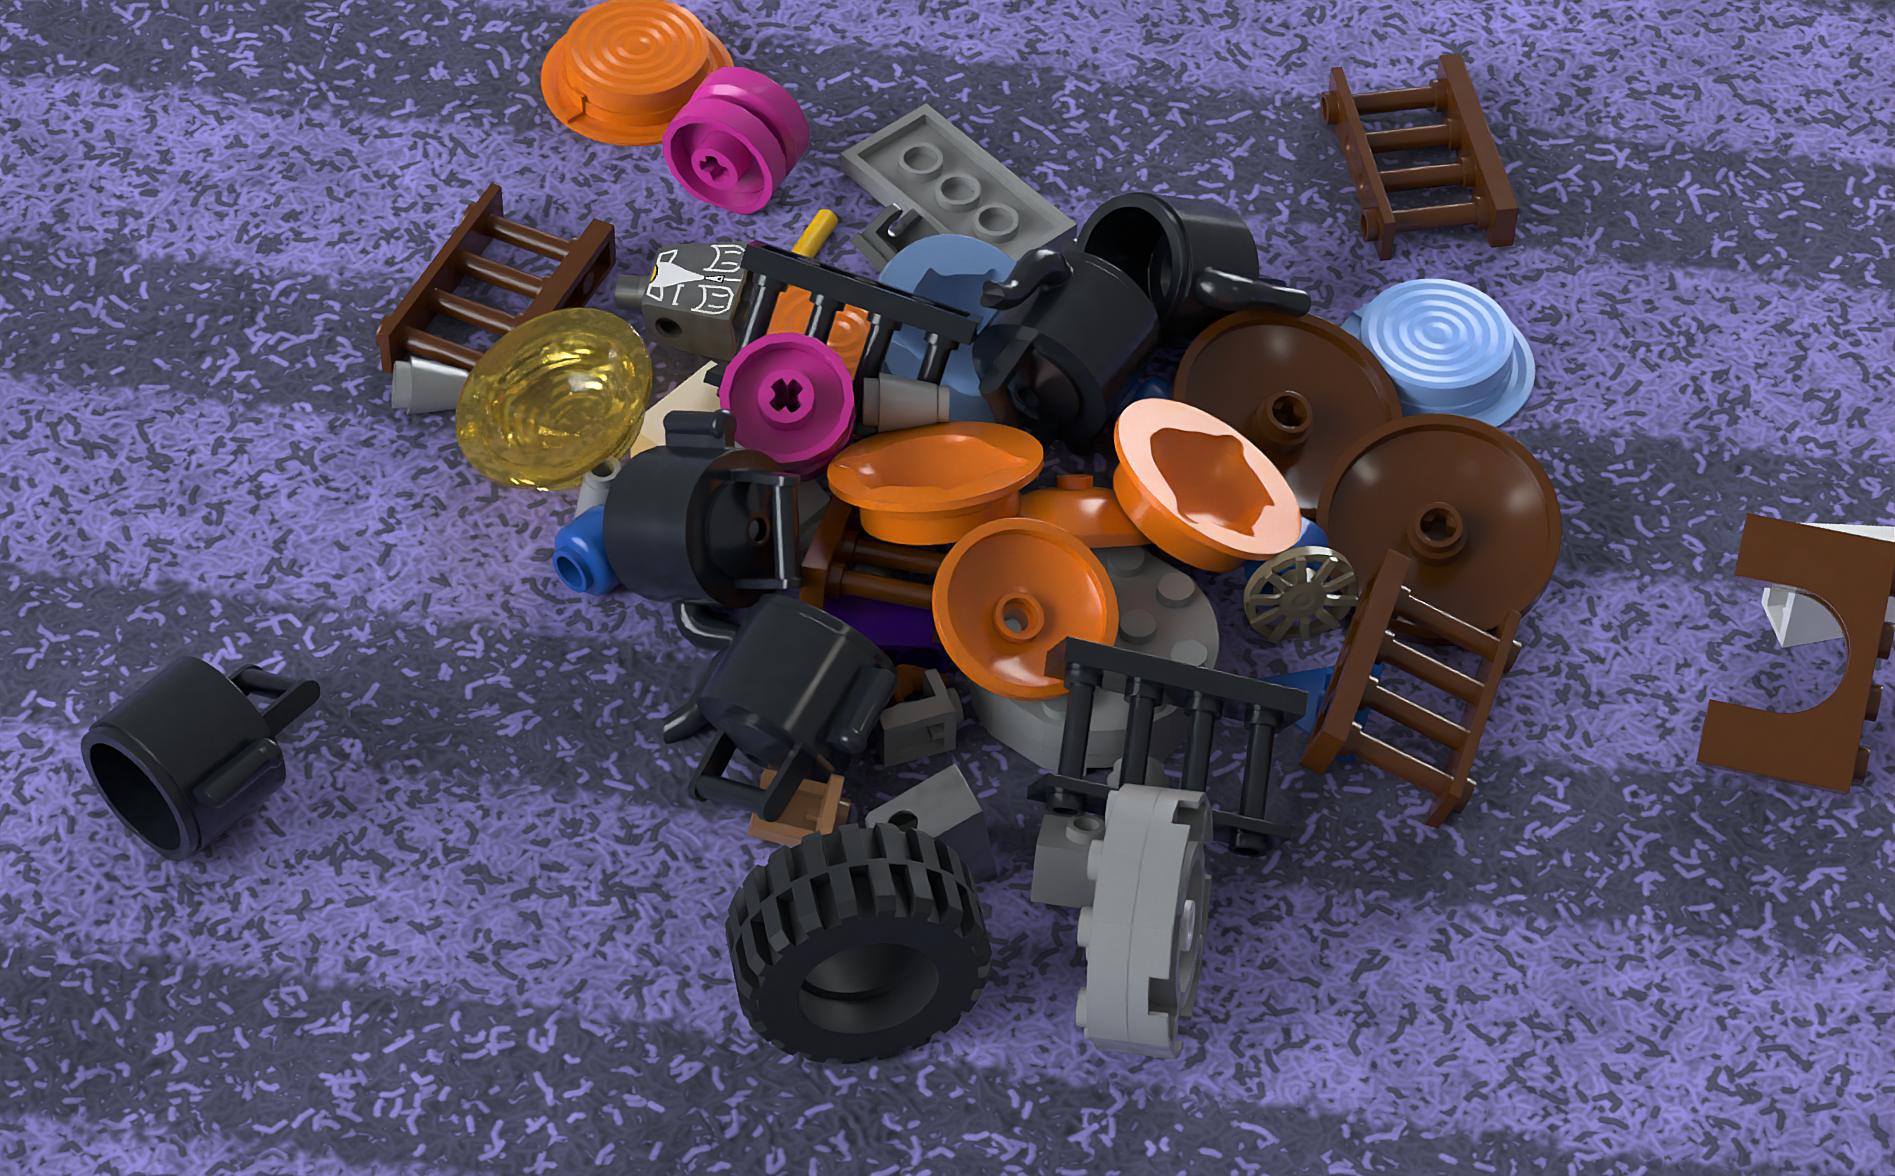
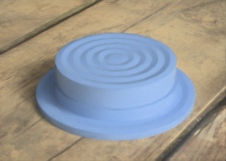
(953, 273)
(1447, 350)

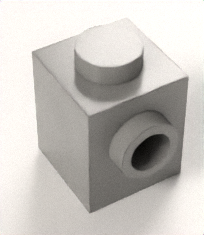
(1063, 860)

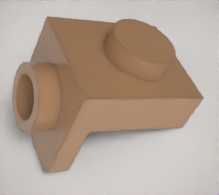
(811, 809)

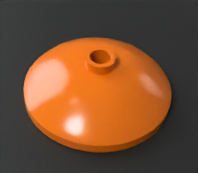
(1083, 511)
(1026, 574)

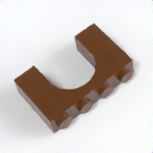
(1853, 583)

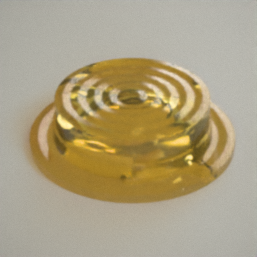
(555, 399)

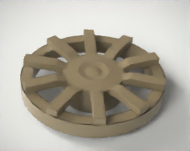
(1300, 594)

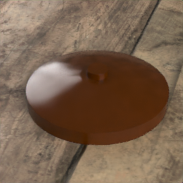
(1290, 389)
(1457, 504)

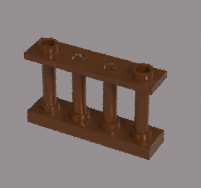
(1462, 130)
(582, 270)
(840, 546)
(1355, 689)

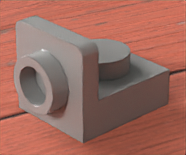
(920, 726)

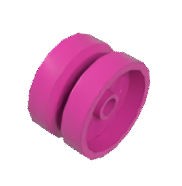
(736, 140)
(794, 372)

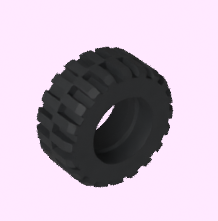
(858, 943)

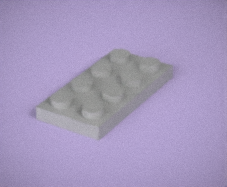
(954, 185)

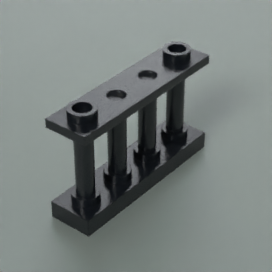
(830, 292)
(1205, 697)

